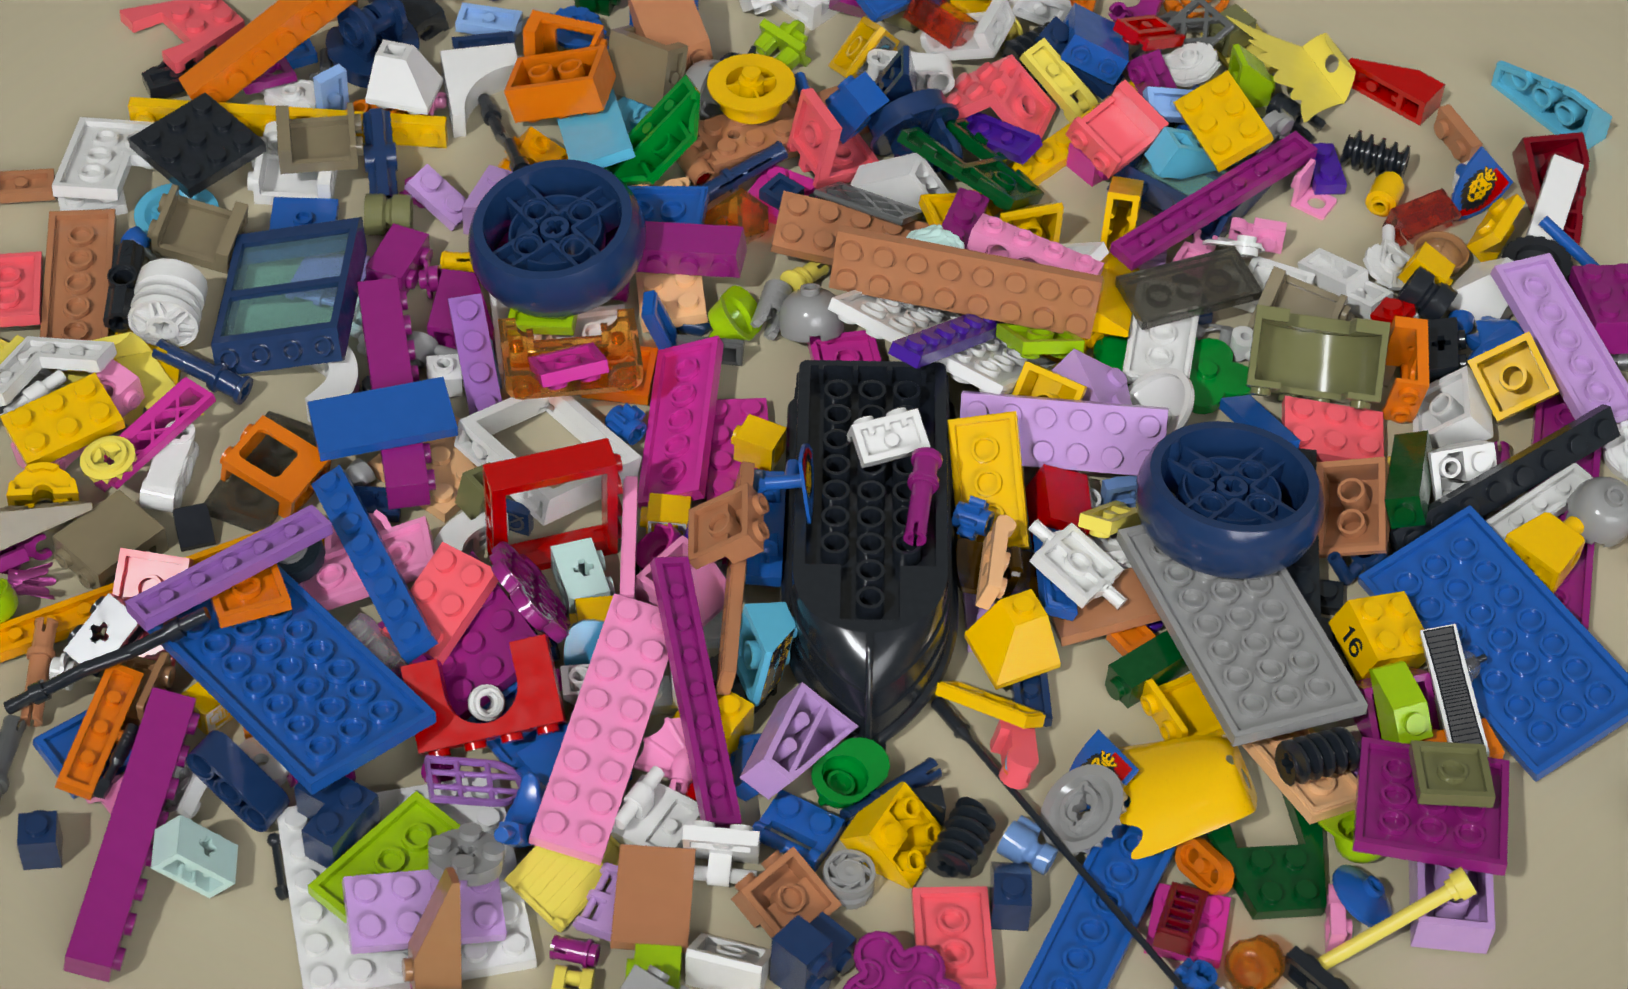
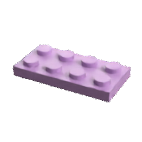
(388, 906)

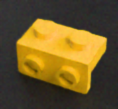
(1495, 228)

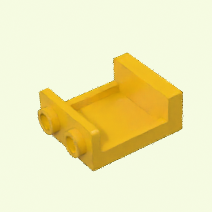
(1179, 708)

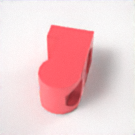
(1017, 753)

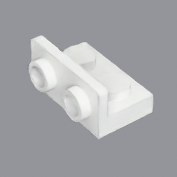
(888, 436)

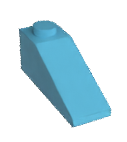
(1178, 155)

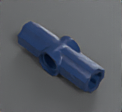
(380, 152)

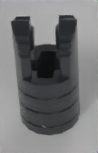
(1282, 101)

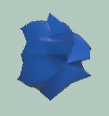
(1491, 334)

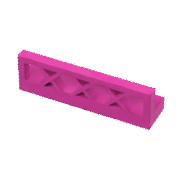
(149, 432)

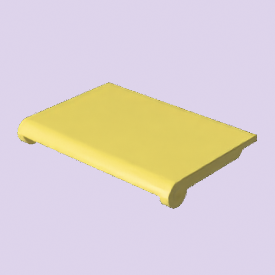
(558, 883)

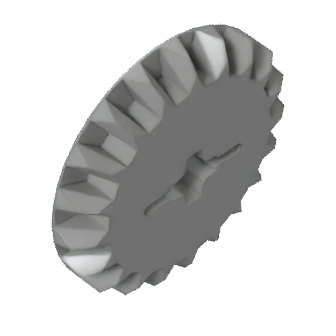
(1080, 787)

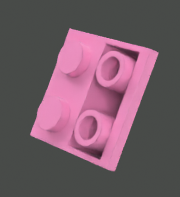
(707, 580)

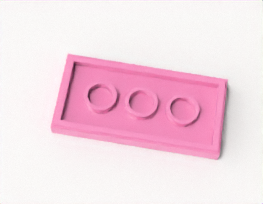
(629, 536)

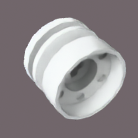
(168, 302)

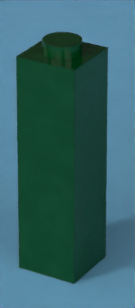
(1409, 480)
(1154, 659)

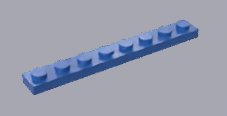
(374, 564)

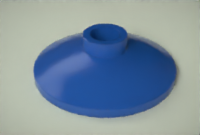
(1361, 895)

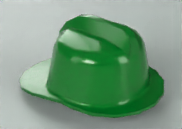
(849, 772)

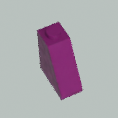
(453, 284)

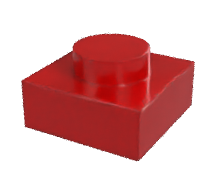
(1392, 307)

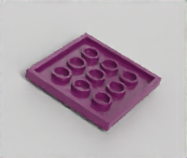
(483, 651)
(1396, 826)

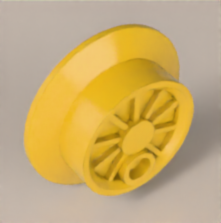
(751, 87)

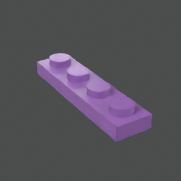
(474, 352)

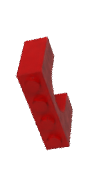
(536, 704)

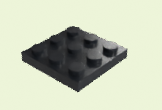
(197, 145)

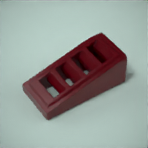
(1172, 939)

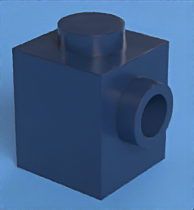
(39, 840)

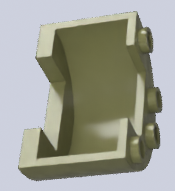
(1317, 357)

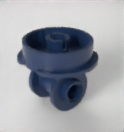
(361, 34)
(920, 109)

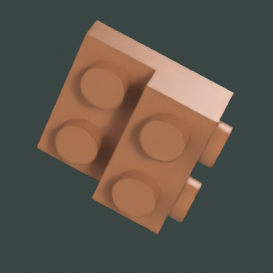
(728, 527)
(783, 892)

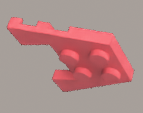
(195, 22)

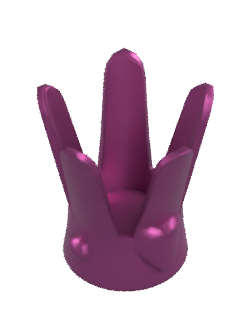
(30, 583)

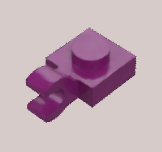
(19, 553)

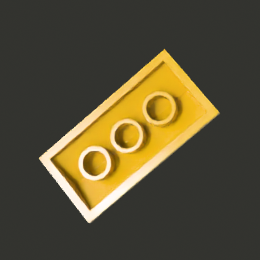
(1112, 312)

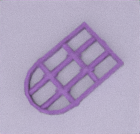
(461, 789)

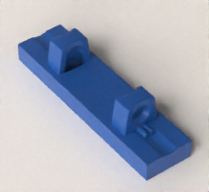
(766, 566)

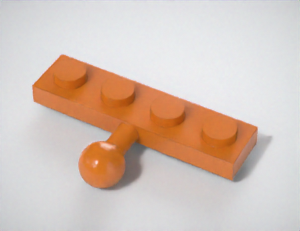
(99, 731)

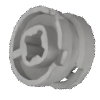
(850, 878)

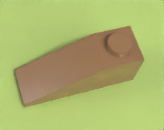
(436, 941)

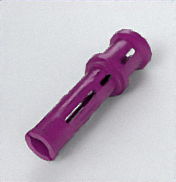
(922, 483)

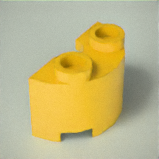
(39, 483)

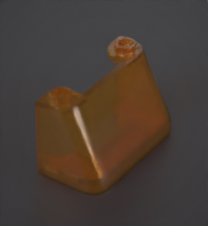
(616, 342)

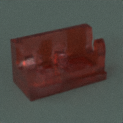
(940, 21)
(1422, 215)

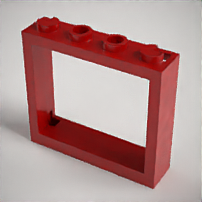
(550, 469)

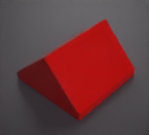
(1058, 498)

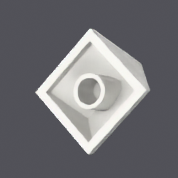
(726, 964)

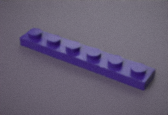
(943, 340)

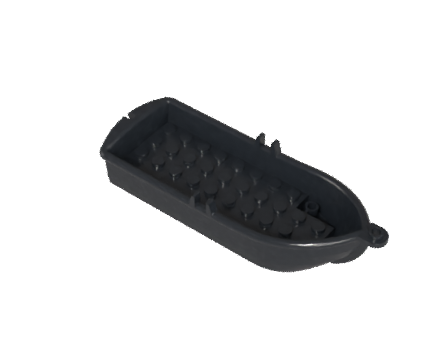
(865, 603)

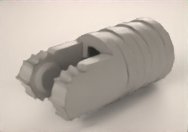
(769, 307)

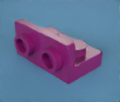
(1150, 71)

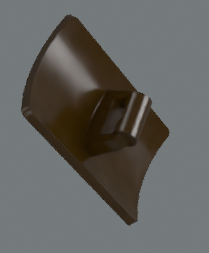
(1020, 573)

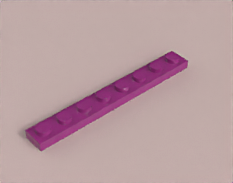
(1213, 200)
(695, 691)

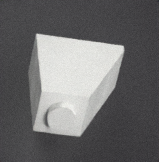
(899, 179)

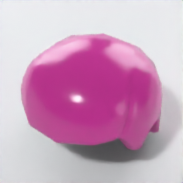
(655, 543)

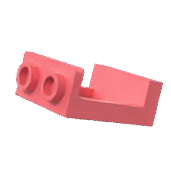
(1116, 130)

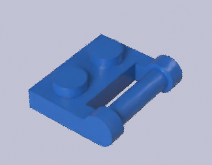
(801, 822)

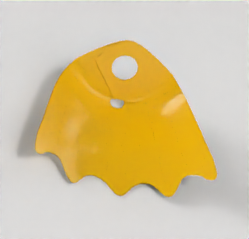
(1185, 790)

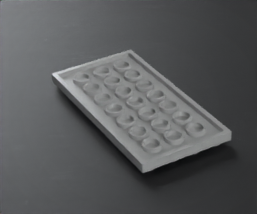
(1247, 645)

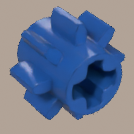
(627, 423)
(972, 518)
(1197, 974)

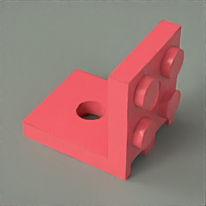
(1004, 89)
(817, 140)

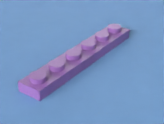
(228, 567)

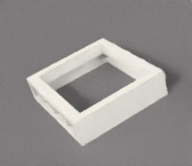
(545, 503)

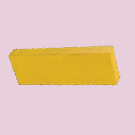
(990, 704)

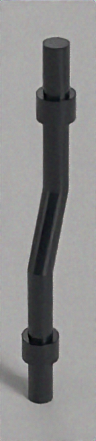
(492, 118)
(42, 690)

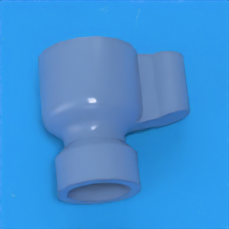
(1022, 845)

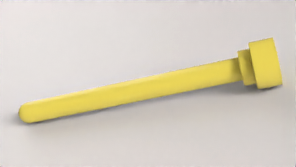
(1455, 888)

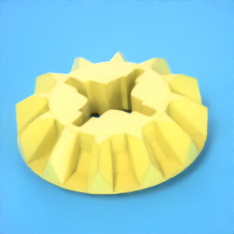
(116, 448)

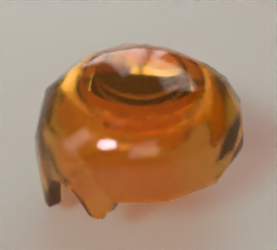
(1254, 963)

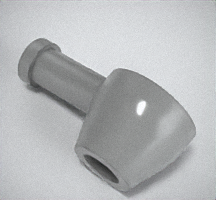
(427, 346)

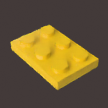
(1223, 121)
(62, 421)

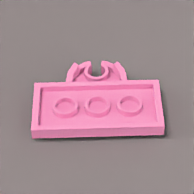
(338, 580)

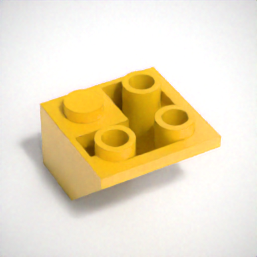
(894, 834)

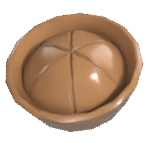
(1448, 245)

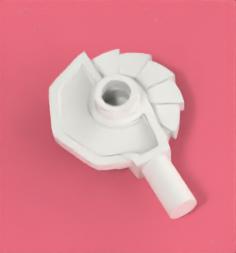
(1192, 63)
(292, 94)
(1386, 260)

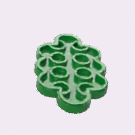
(1211, 372)

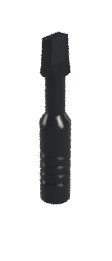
(117, 760)

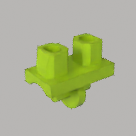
(788, 39)

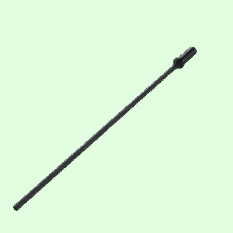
(961, 731)

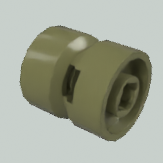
(383, 212)

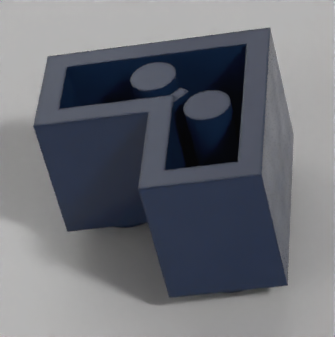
(337, 818)
(810, 953)

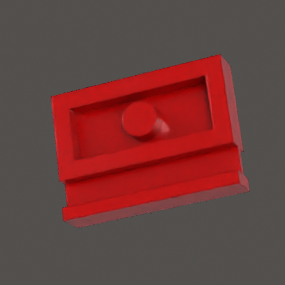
(1149, 31)

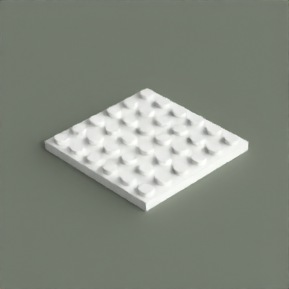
(324, 938)

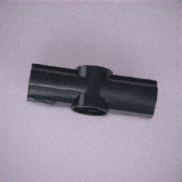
(122, 279)

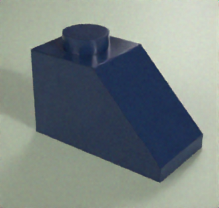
(1010, 896)

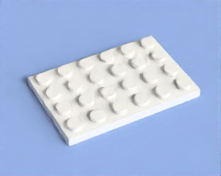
(987, 366)

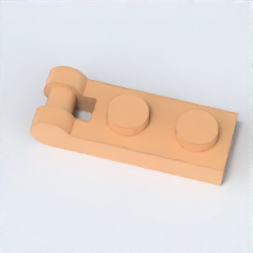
(994, 562)

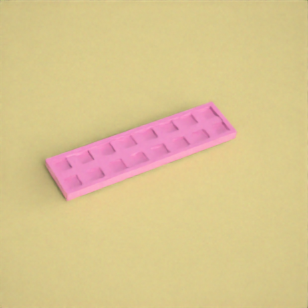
(603, 733)

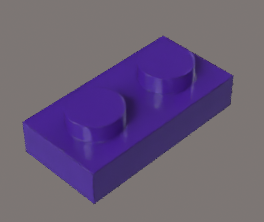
(1327, 173)

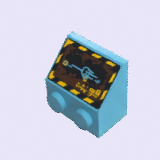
(764, 647)

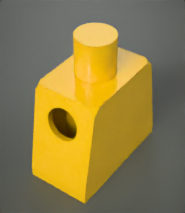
(1548, 546)

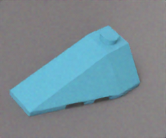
(1552, 103)

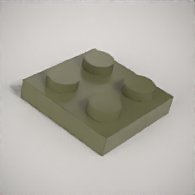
(1451, 774)

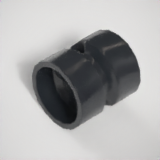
(1426, 295)

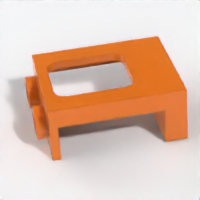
(542, 27)
(1409, 351)
(290, 488)

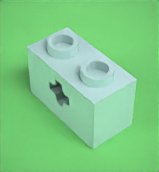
(579, 572)
(194, 856)

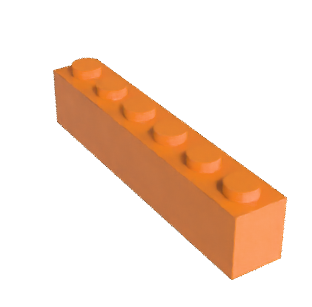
(259, 47)

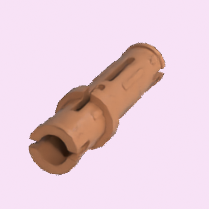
(39, 658)

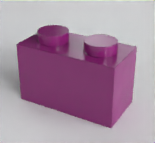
(400, 256)

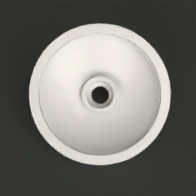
(1167, 389)

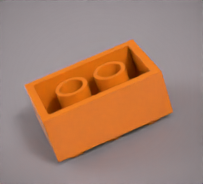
(560, 84)

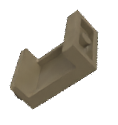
(643, 66)
(318, 142)
(197, 230)
(1301, 298)
(94, 540)

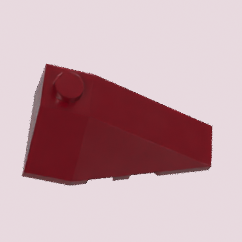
(1531, 164)

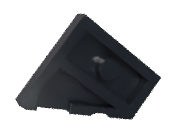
(163, 81)

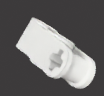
(931, 69)
(170, 472)

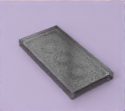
(1188, 287)
(242, 503)

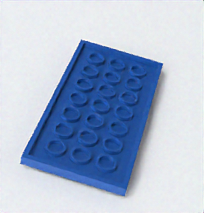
(1545, 676)
(303, 688)

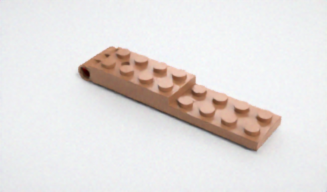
(727, 142)

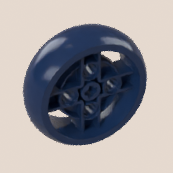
(557, 238)
(1229, 499)

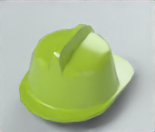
(733, 314)

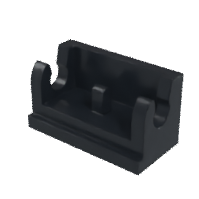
(426, 13)

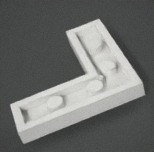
(50, 353)

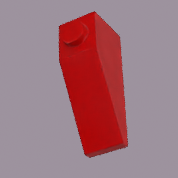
(1398, 88)

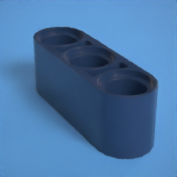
(237, 781)

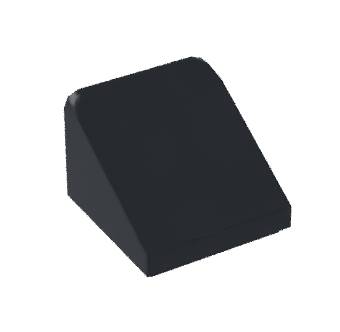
(193, 527)
(933, 800)

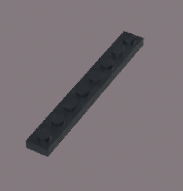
(1518, 472)

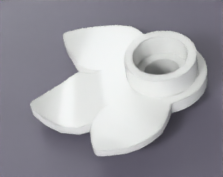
(1245, 245)

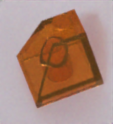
(741, 210)

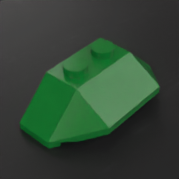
(662, 135)

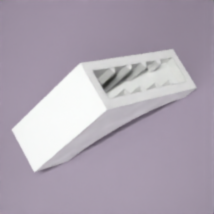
(472, 73)

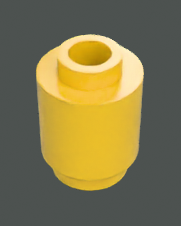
(1384, 193)

